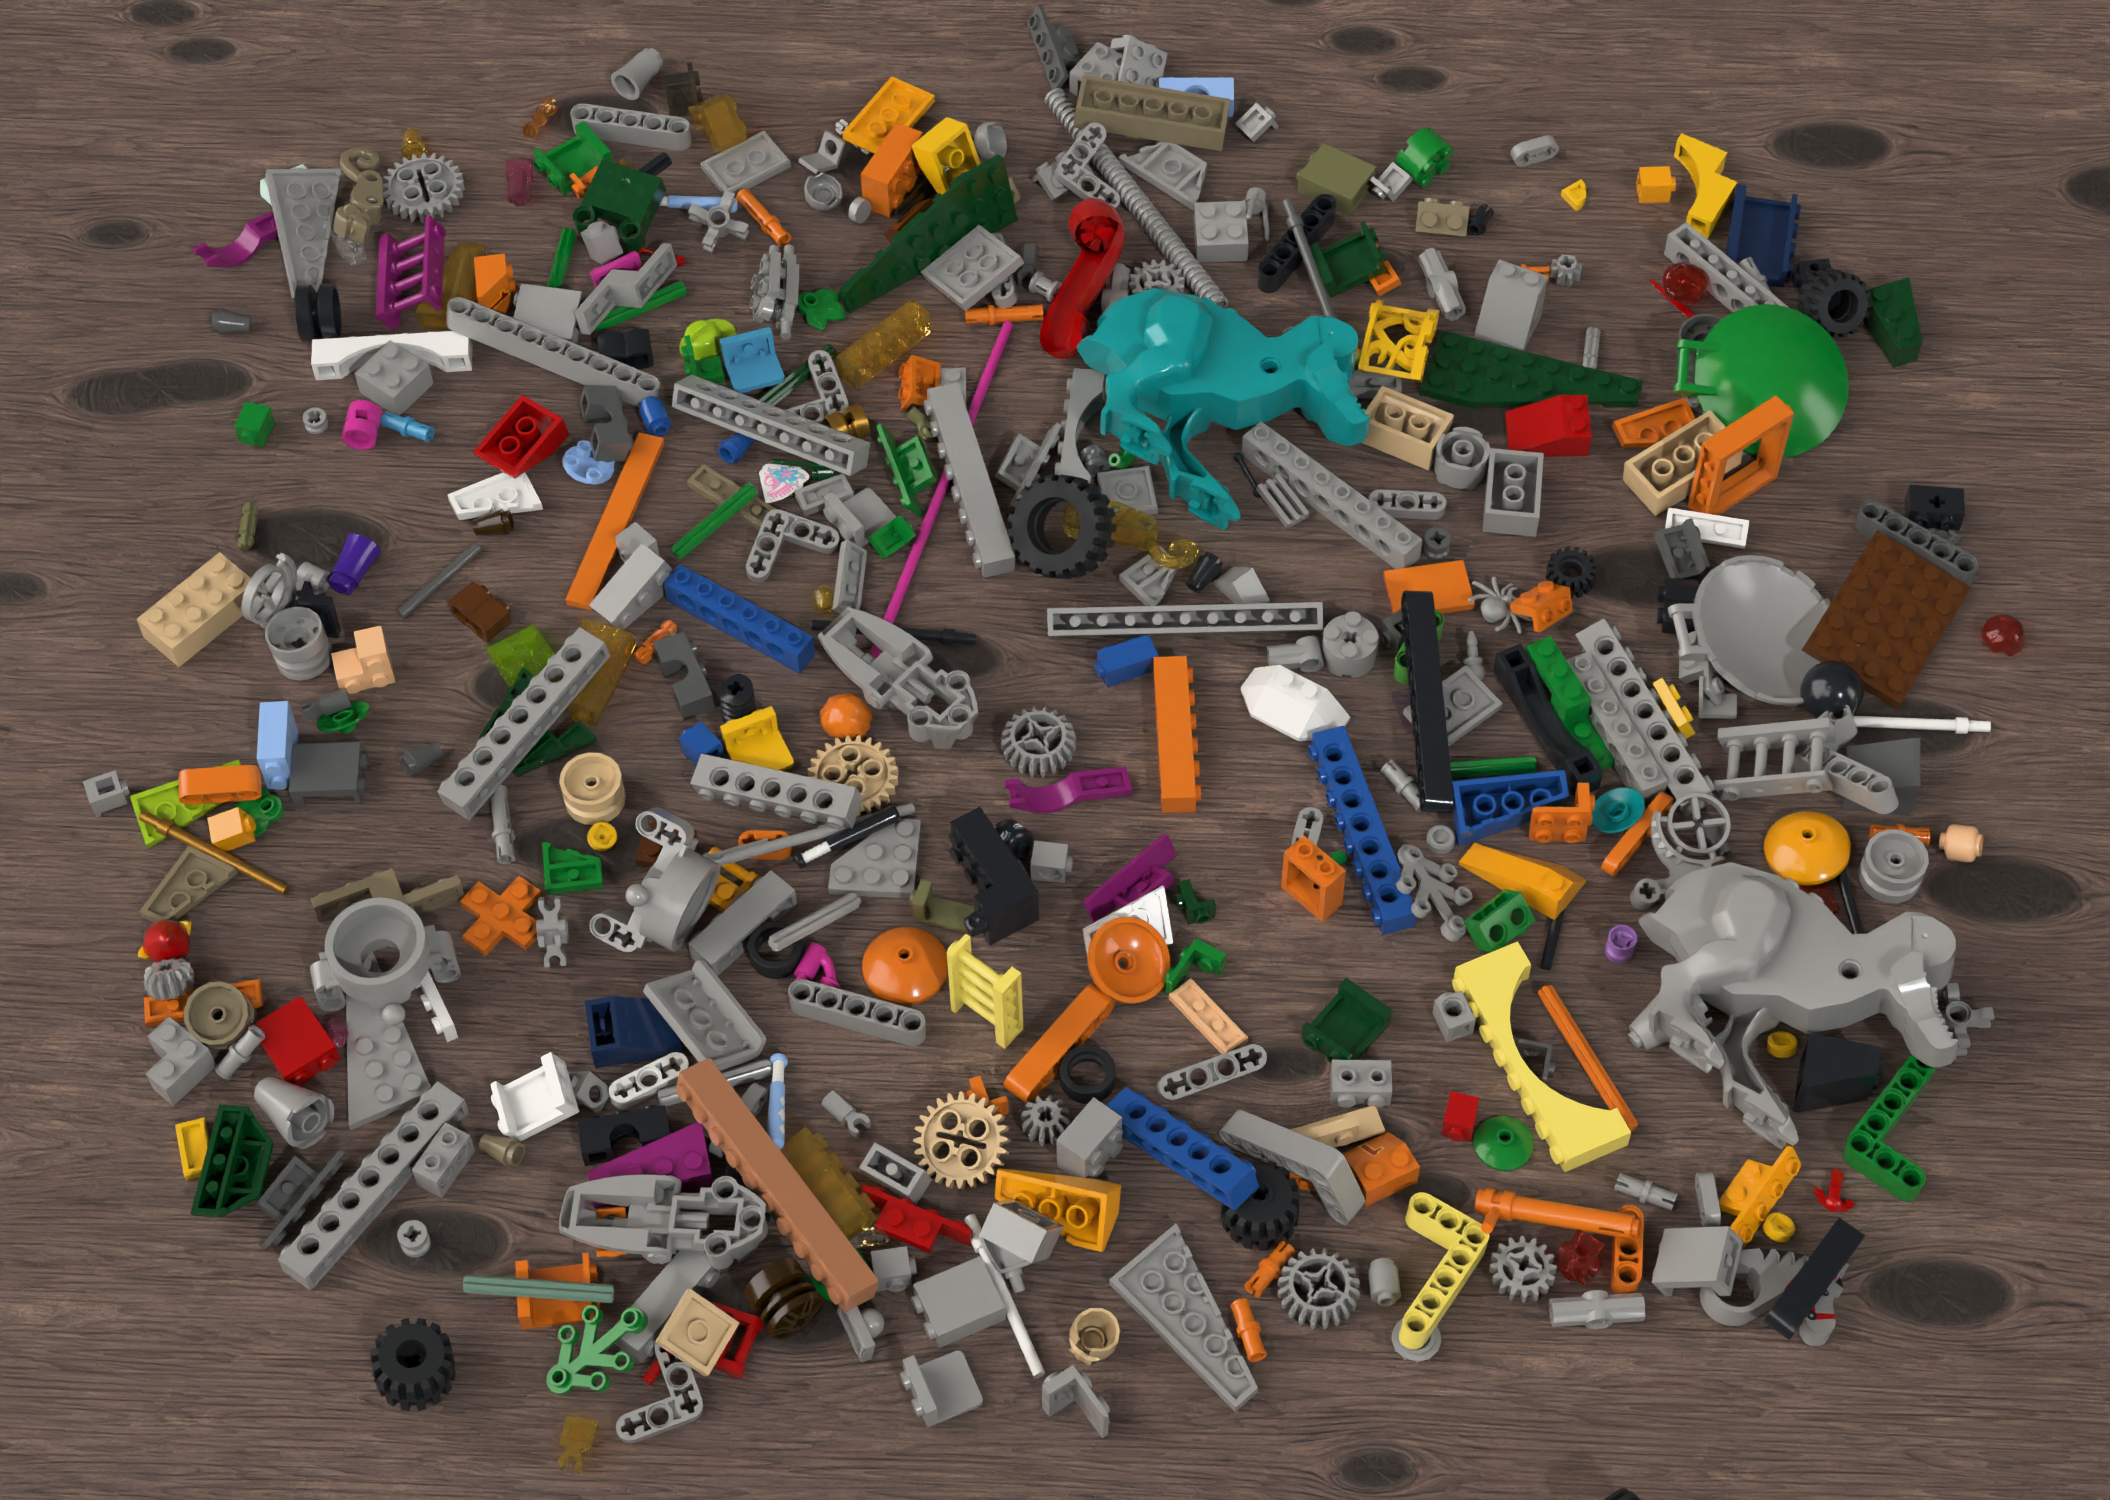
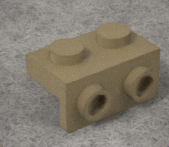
(1442, 219)

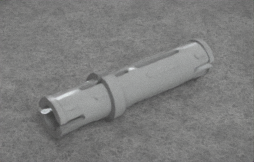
(503, 833)

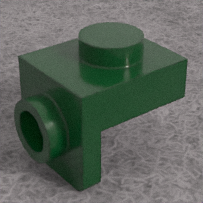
(1193, 911)

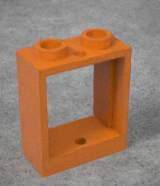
(1311, 881)

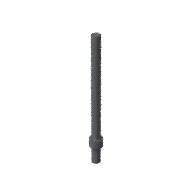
(1295, 224)

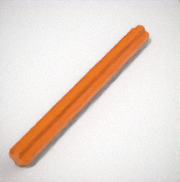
(1585, 1054)

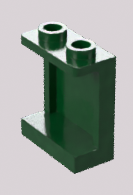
(1350, 261)
(1347, 1024)

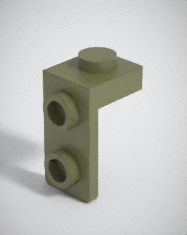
(938, 910)

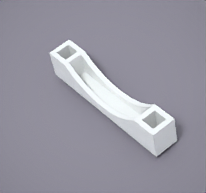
(340, 356)

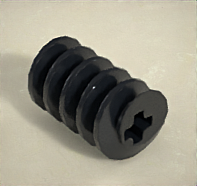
(736, 697)

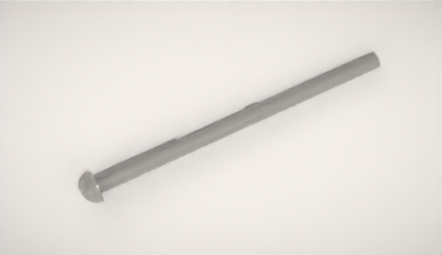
(764, 846)

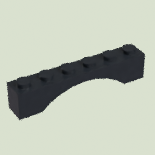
(1523, 686)

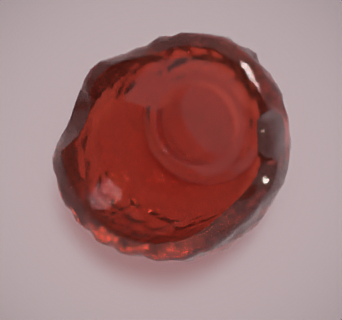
(1684, 283)

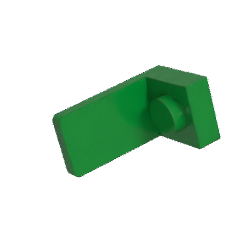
(705, 368)
(1205, 956)

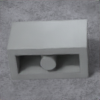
(895, 1173)

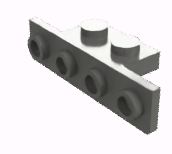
(1054, 46)
(289, 1192)

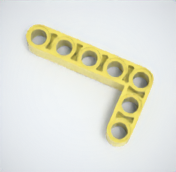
(1460, 1249)

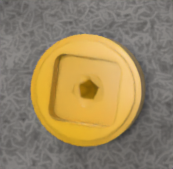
(602, 836)
(1782, 1044)
(1779, 1227)

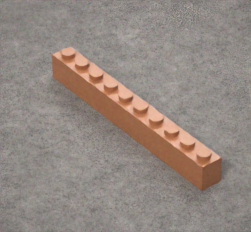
(778, 1184)

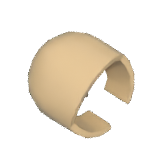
(1094, 1335)

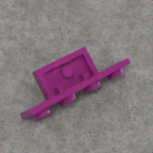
(1133, 880)

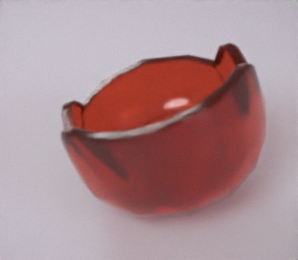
(2003, 634)

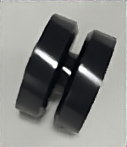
(318, 312)

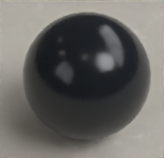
(1830, 688)

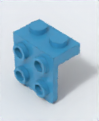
(751, 360)

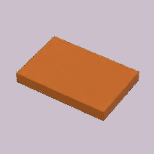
(1445, 580)

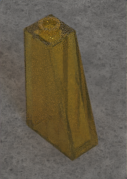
(457, 282)
(595, 696)

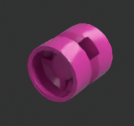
(362, 425)

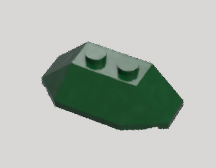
(233, 1163)

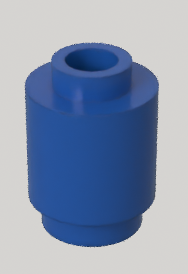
(655, 416)

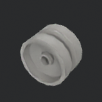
(1893, 866)

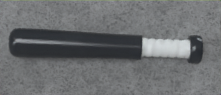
(860, 830)

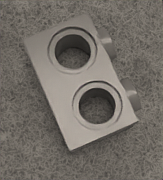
(443, 1160)

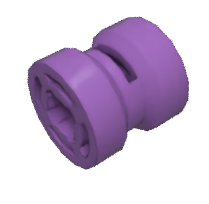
(1621, 944)

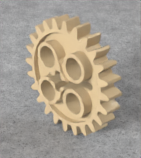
(855, 773)
(954, 1166)

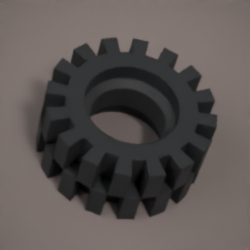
(1575, 560)

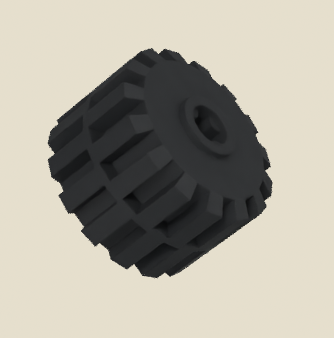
(1266, 1213)
(413, 1364)

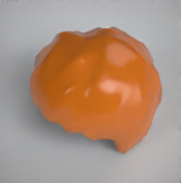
(845, 716)

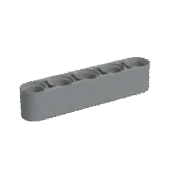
(634, 126)
(866, 1022)

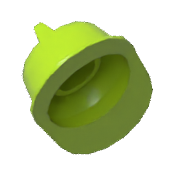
(706, 336)

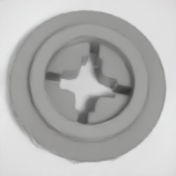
(1428, 1350)

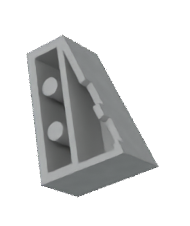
(632, 588)

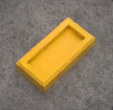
(193, 1145)

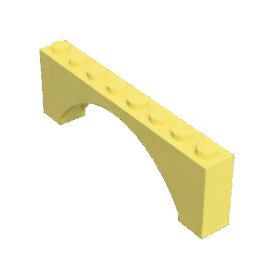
(1570, 1128)

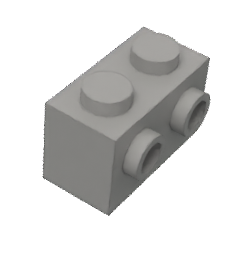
(1361, 1083)

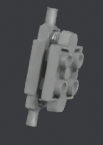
(779, 281)

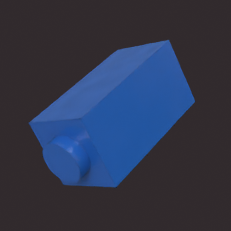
(1125, 660)

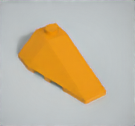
(1542, 883)
(1078, 1203)

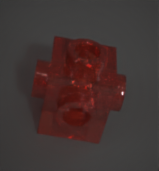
(1580, 1257)

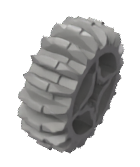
(1044, 732)
(1338, 1302)

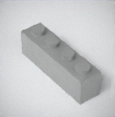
(730, 931)
(659, 1300)

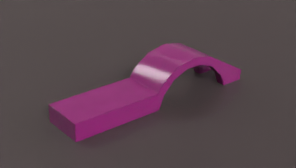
(244, 247)
(1072, 789)

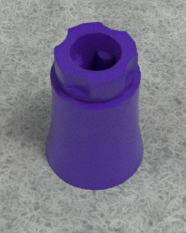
(353, 563)

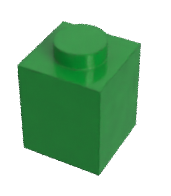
(254, 424)

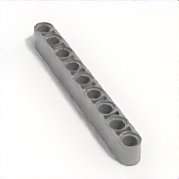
(549, 351)

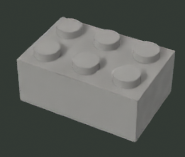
(1513, 492)

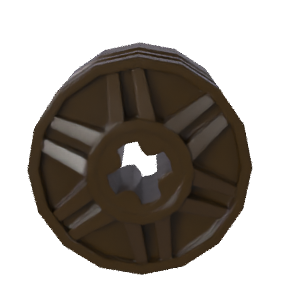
(783, 1298)

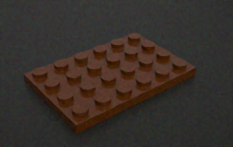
(1887, 618)

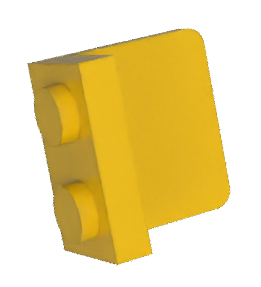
(757, 740)

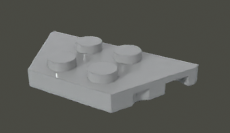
(1170, 170)

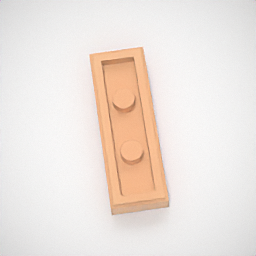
(1208, 1017)

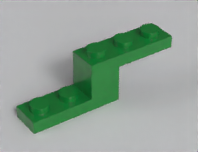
(1568, 697)

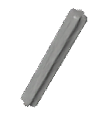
(814, 922)
(734, 1076)

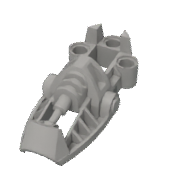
(902, 677)
(664, 1219)

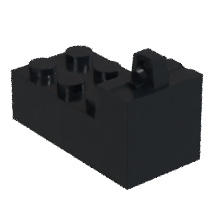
(1005, 894)

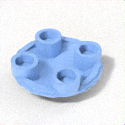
(581, 466)

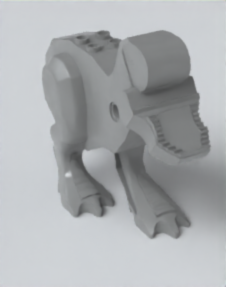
(1783, 956)

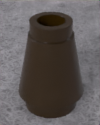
(495, 523)

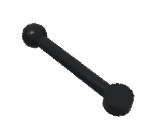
(1239, 457)

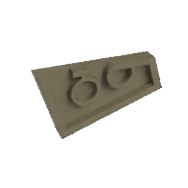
(186, 885)

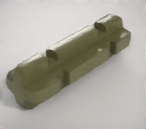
(247, 526)

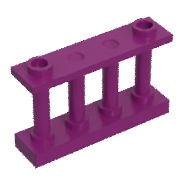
(392, 266)

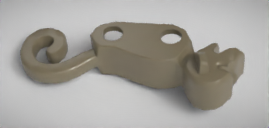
(366, 197)

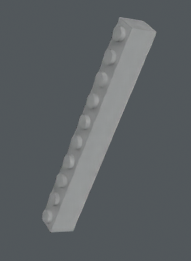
(1185, 619)

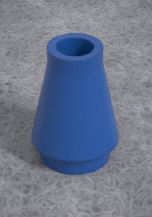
(734, 447)

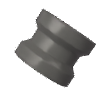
(1094, 460)
(1436, 551)

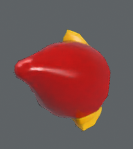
(166, 940)

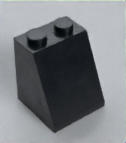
(1836, 1073)

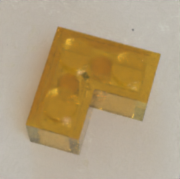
(719, 120)

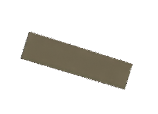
(719, 489)

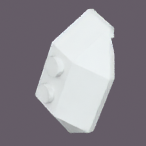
(1291, 703)

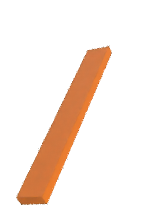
(614, 520)

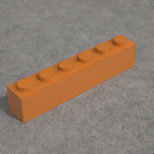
(1174, 734)

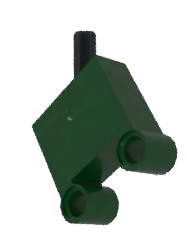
(624, 198)

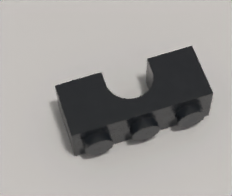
(600, 1134)

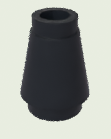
(1205, 570)

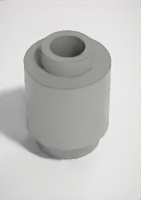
(1384, 1282)

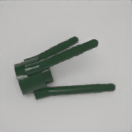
(818, 471)

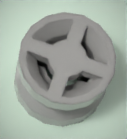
(417, 1245)

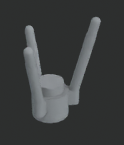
(1255, 204)

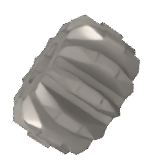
(169, 979)
(1042, 1111)

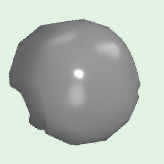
(990, 141)
(822, 192)

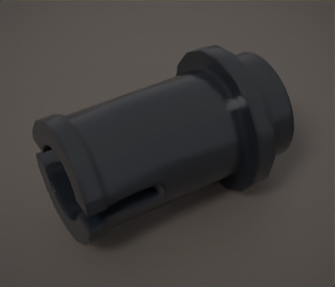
(1478, 223)

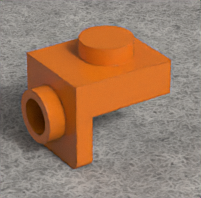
(976, 1086)

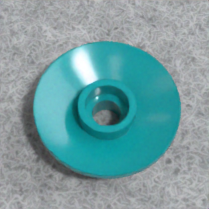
(1617, 810)

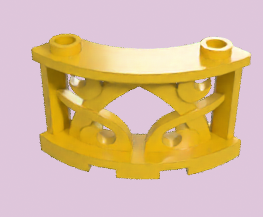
(1420, 324)

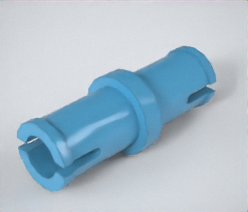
(407, 426)

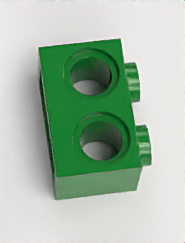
(1496, 916)

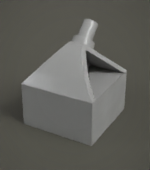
(1017, 1238)

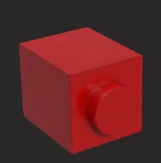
(1460, 1116)

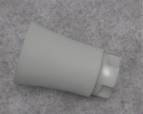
(637, 73)

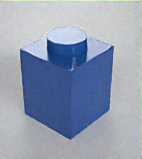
(698, 741)

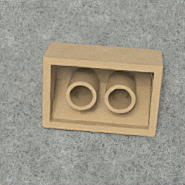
(1406, 427)

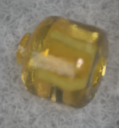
(823, 599)

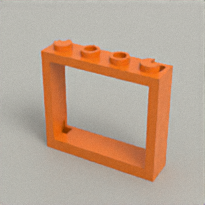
(1768, 421)

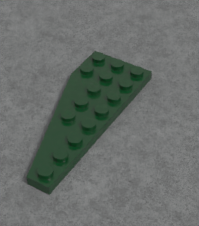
(974, 199)
(1486, 373)

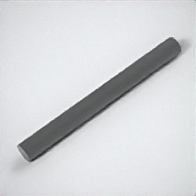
(439, 580)

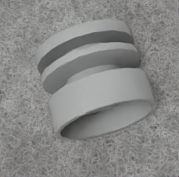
(298, 643)

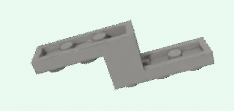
(626, 288)

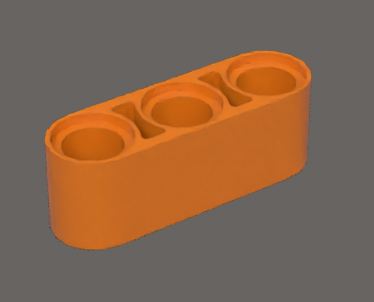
(220, 784)
(1625, 1264)

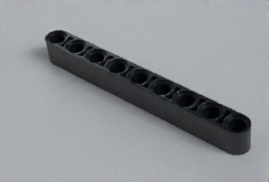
(1427, 702)

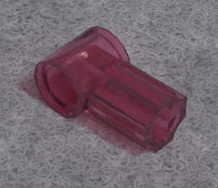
(519, 175)

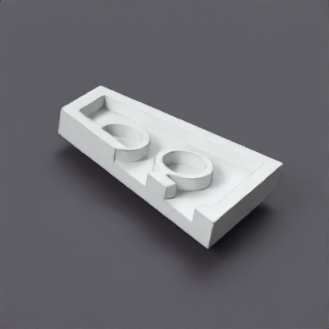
(495, 494)

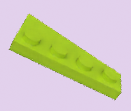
(164, 802)

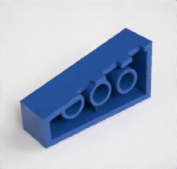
(1503, 802)

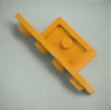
(1757, 1191)

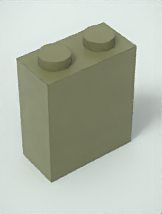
(1338, 175)

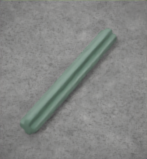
(538, 1288)

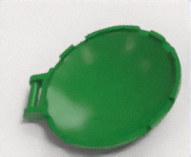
(1766, 355)

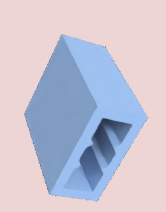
(275, 743)

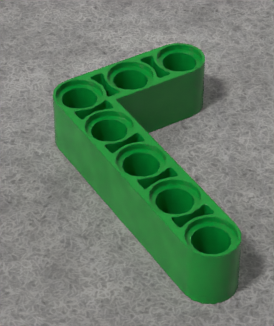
(1886, 1119)

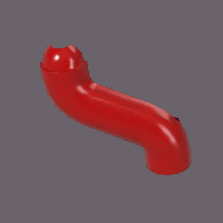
(1101, 236)

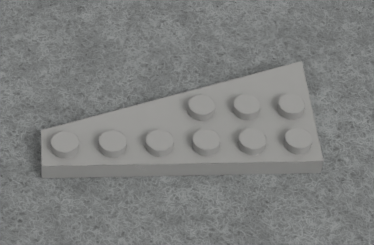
(303, 218)
(1178, 1305)

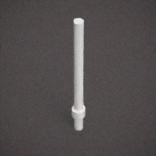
(1960, 725)
(1011, 1310)

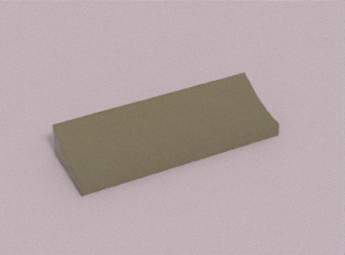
(1152, 112)

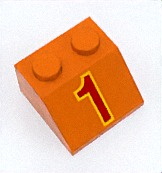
(494, 283)
(1382, 1167)

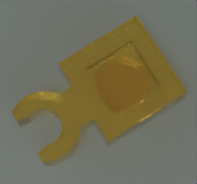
(576, 1438)

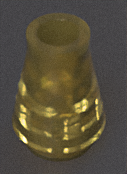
(412, 144)

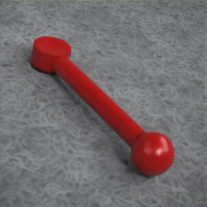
(679, 259)

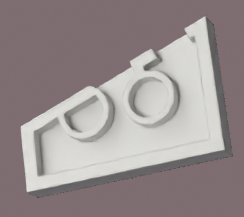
(1150, 908)

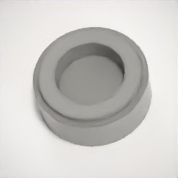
(859, 210)
(1440, 839)

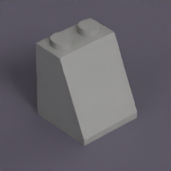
(1511, 305)

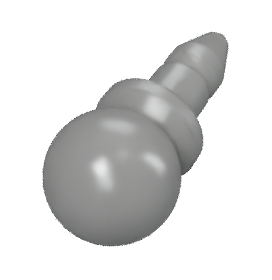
(1474, 662)

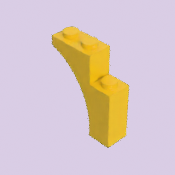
(1713, 190)

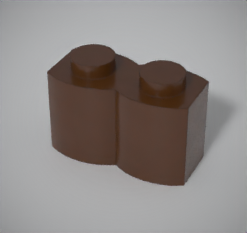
(480, 611)

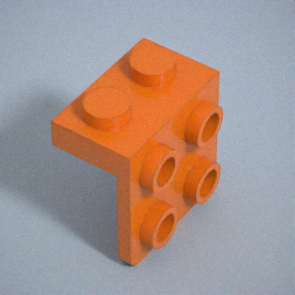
(1564, 823)

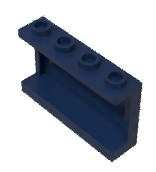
(1765, 233)

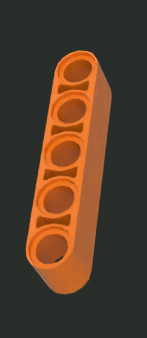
(1066, 1033)

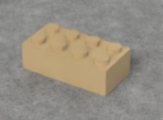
(1667, 469)
(196, 610)

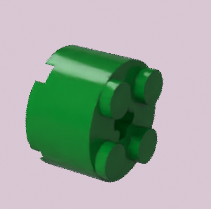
(1425, 156)

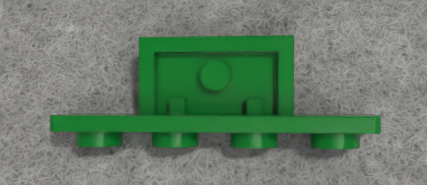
(910, 467)

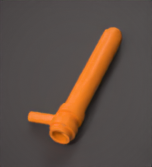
(1510, 1206)

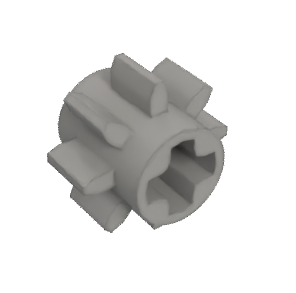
(1565, 270)

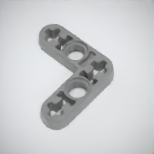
(1079, 173)
(824, 404)
(785, 532)
(671, 1404)

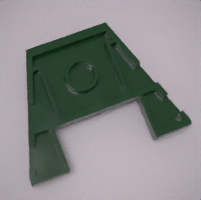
(548, 746)

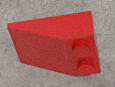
(1551, 427)
(522, 438)

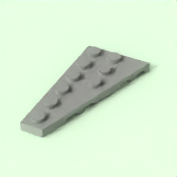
(380, 1062)

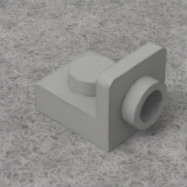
(1256, 121)

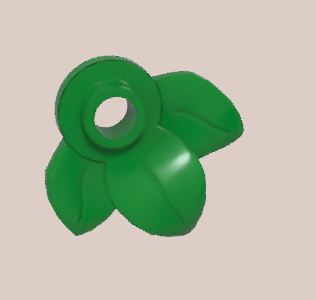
(823, 307)
(263, 810)

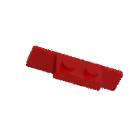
(912, 1224)

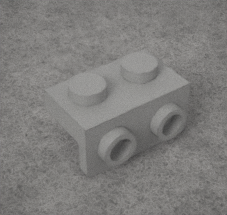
(1047, 178)

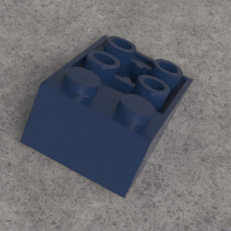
(628, 1031)

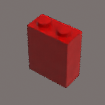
(296, 1043)

